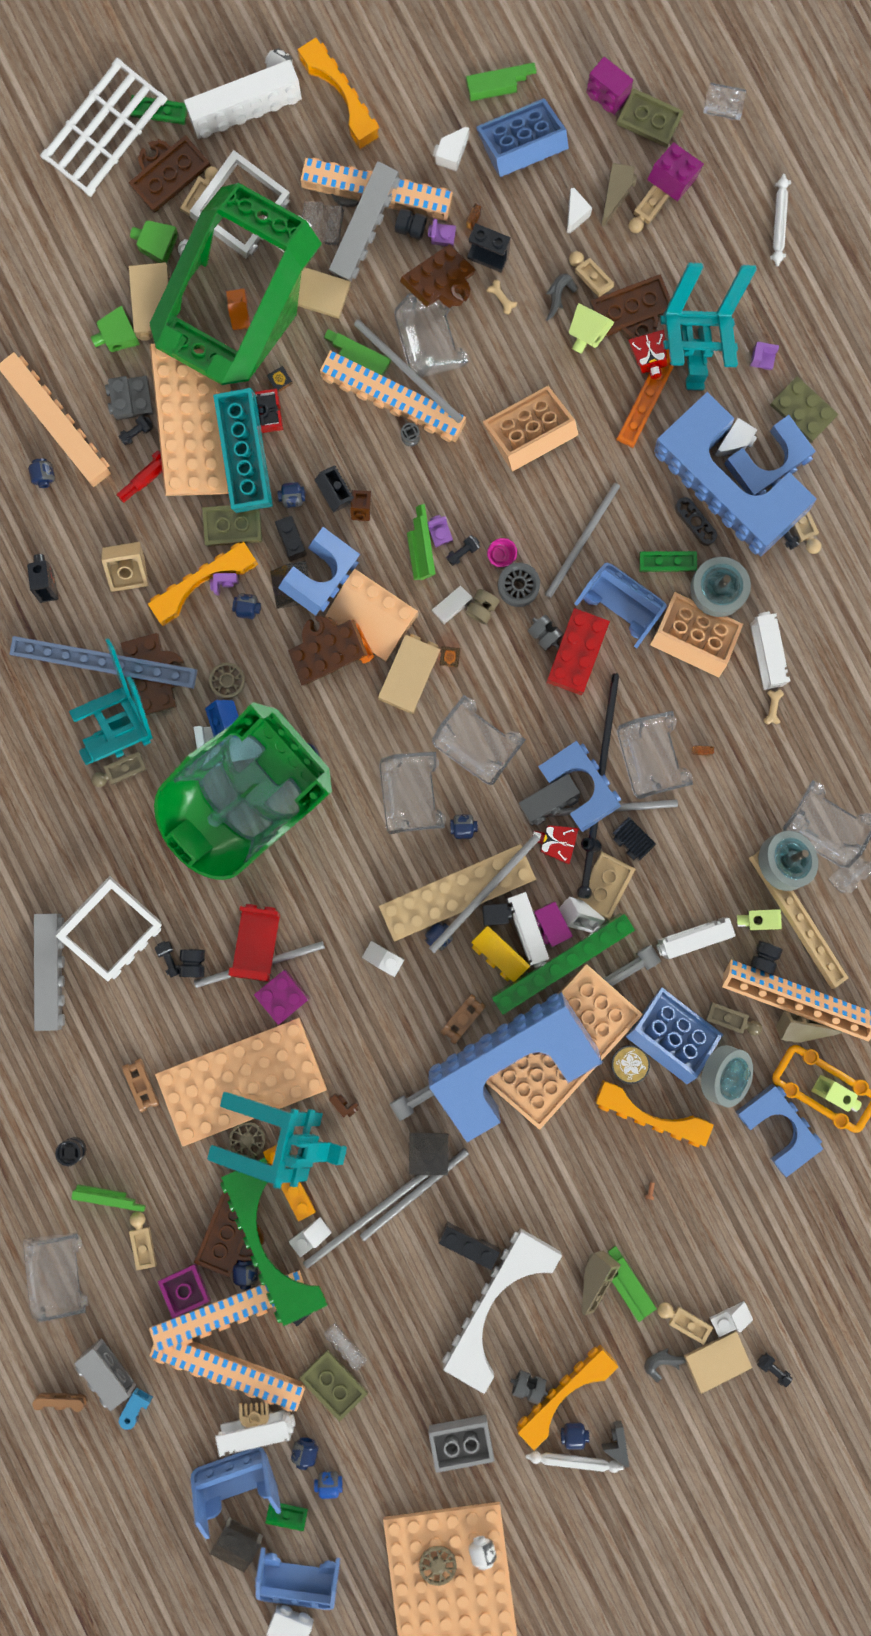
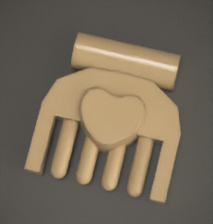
(254, 1418)

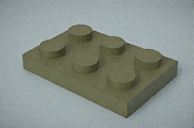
(650, 117)
(805, 408)
(226, 527)
(333, 1385)

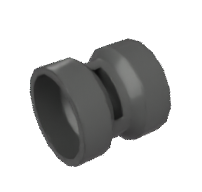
(411, 438)

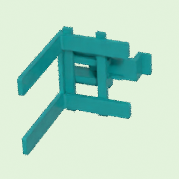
(680, 323)
(119, 730)
(309, 1149)

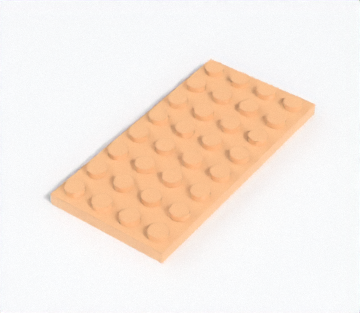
(187, 427)
(266, 1068)
(535, 1082)

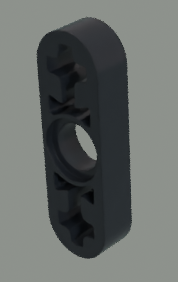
(683, 513)

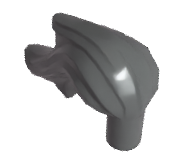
(556, 291)
(662, 1358)

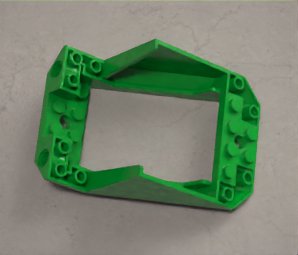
(277, 305)

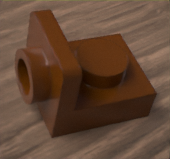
(361, 505)
(340, 1104)

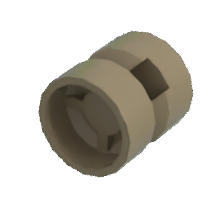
(479, 612)

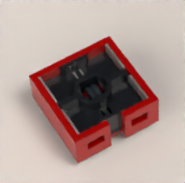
(268, 406)

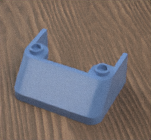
(625, 599)
(229, 1478)
(296, 1583)

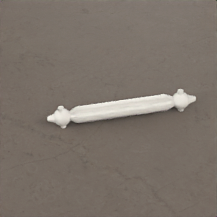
(780, 219)
(574, 1461)

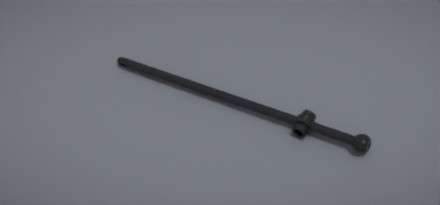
(590, 843)

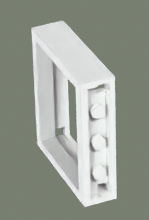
(217, 182)
(87, 906)

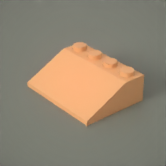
(531, 428)
(377, 611)
(696, 636)

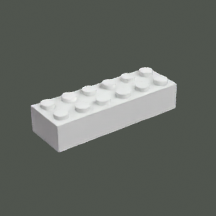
(243, 99)

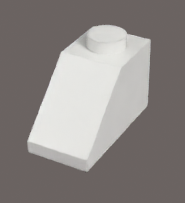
(451, 149)
(739, 437)
(580, 915)
(383, 958)

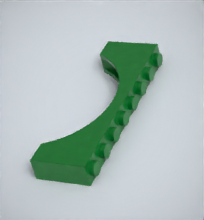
(545, 975)
(291, 1298)

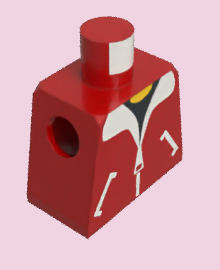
(650, 353)
(558, 842)

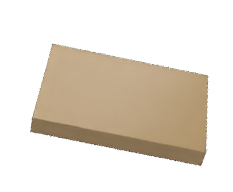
(322, 292)
(608, 884)
(717, 1362)

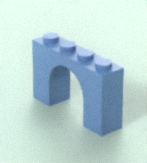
(796, 452)
(314, 594)
(575, 759)
(803, 1143)

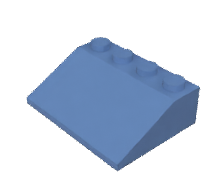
(523, 137)
(675, 1036)

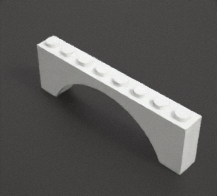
(524, 1257)

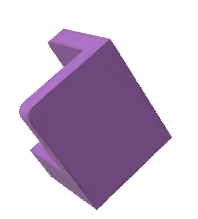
(764, 355)

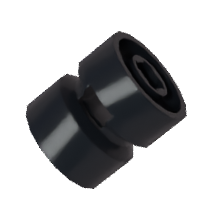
(410, 223)
(766, 956)
(192, 963)
(70, 1151)

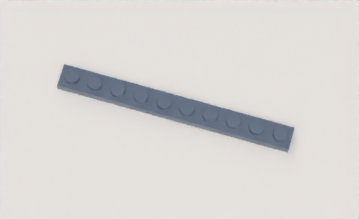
(103, 662)

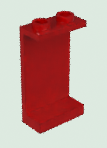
(255, 943)

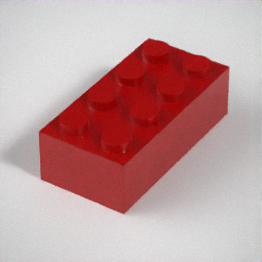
(578, 651)

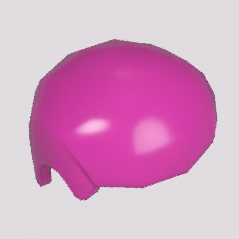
(502, 552)

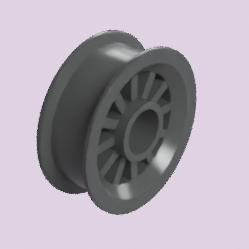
(534, 578)

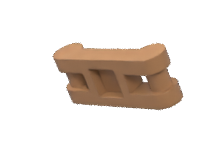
(462, 1019)
(140, 1085)
(60, 1401)

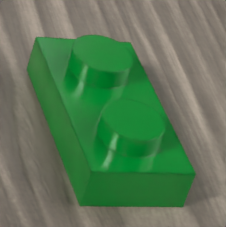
(290, 1517)

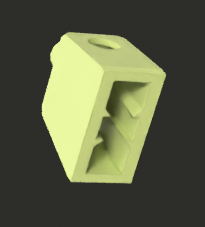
(588, 328)
(770, 919)
(836, 1094)

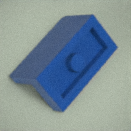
(221, 715)

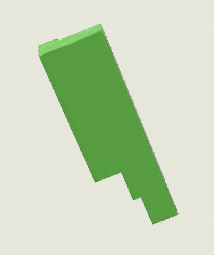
(498, 81)
(358, 353)
(420, 546)
(105, 1197)
(630, 1288)

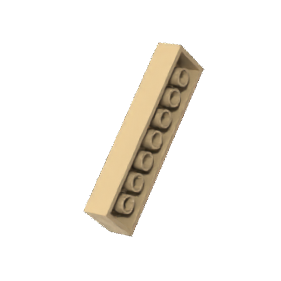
(452, 894)

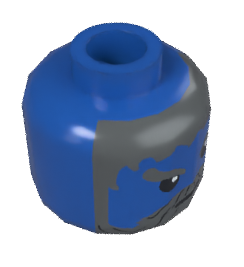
(328, 1485)

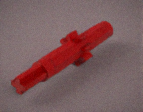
(143, 478)

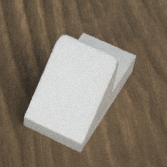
(310, 1237)
(733, 1318)

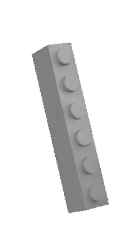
(364, 221)
(48, 973)

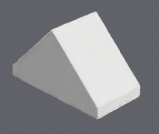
(578, 210)

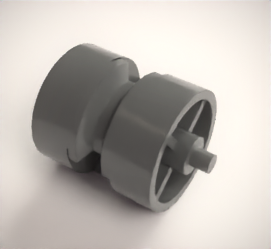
(545, 632)
(529, 1387)

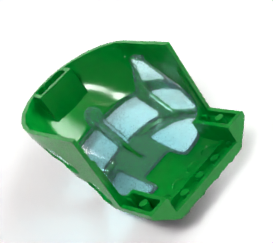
(240, 793)

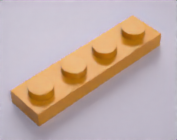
(296, 1196)

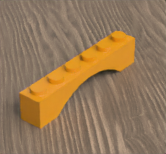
(319, 64)
(169, 604)
(691, 1127)
(594, 1368)

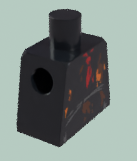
(42, 579)

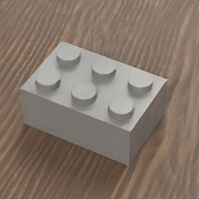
(105, 1375)
(461, 1443)

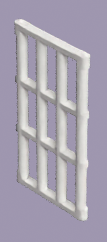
(121, 118)

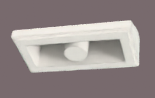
(452, 604)

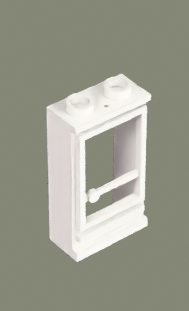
(769, 651)
(528, 930)
(695, 938)
(236, 1438)

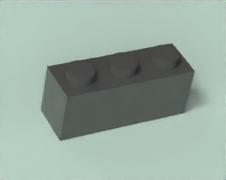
(550, 800)

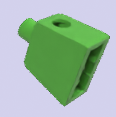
(155, 240)
(115, 331)

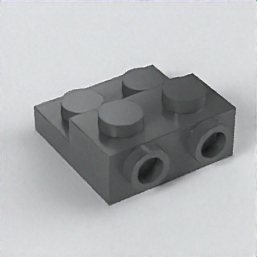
(129, 397)

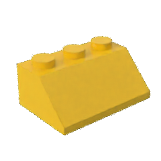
(499, 954)

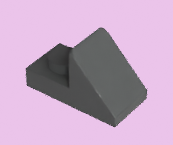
(618, 1449)

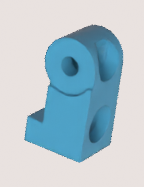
(131, 1411)

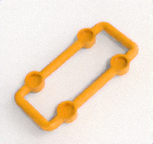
(811, 1057)

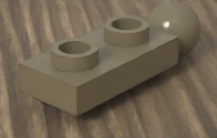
(120, 770)
(732, 1019)

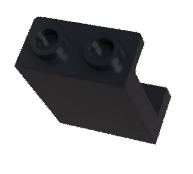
(489, 248)

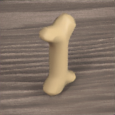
(507, 304)
(772, 716)

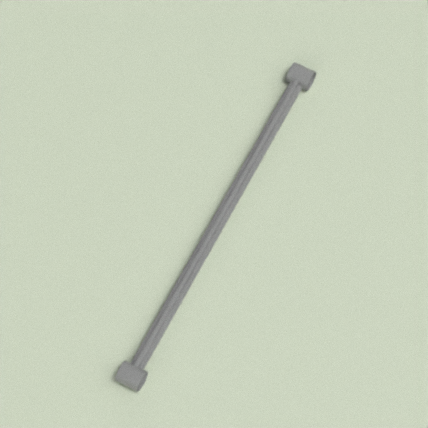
(647, 958)

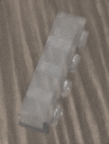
(345, 1346)

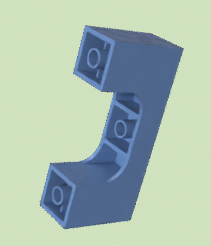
(755, 519)
(545, 1029)

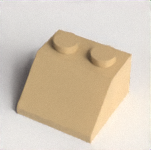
(125, 566)

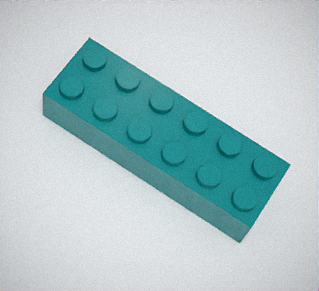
(243, 450)

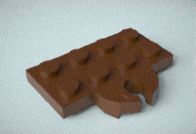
(167, 171)
(440, 278)
(634, 307)
(326, 649)
(153, 695)
(224, 1241)

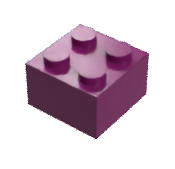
(609, 86)
(675, 171)
(552, 924)
(281, 996)
(184, 1291)

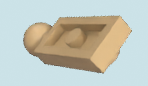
(197, 189)
(648, 209)
(591, 274)
(806, 530)
(141, 1242)
(685, 1322)

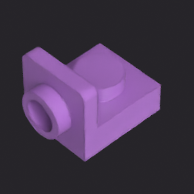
(441, 234)
(439, 530)
(225, 579)

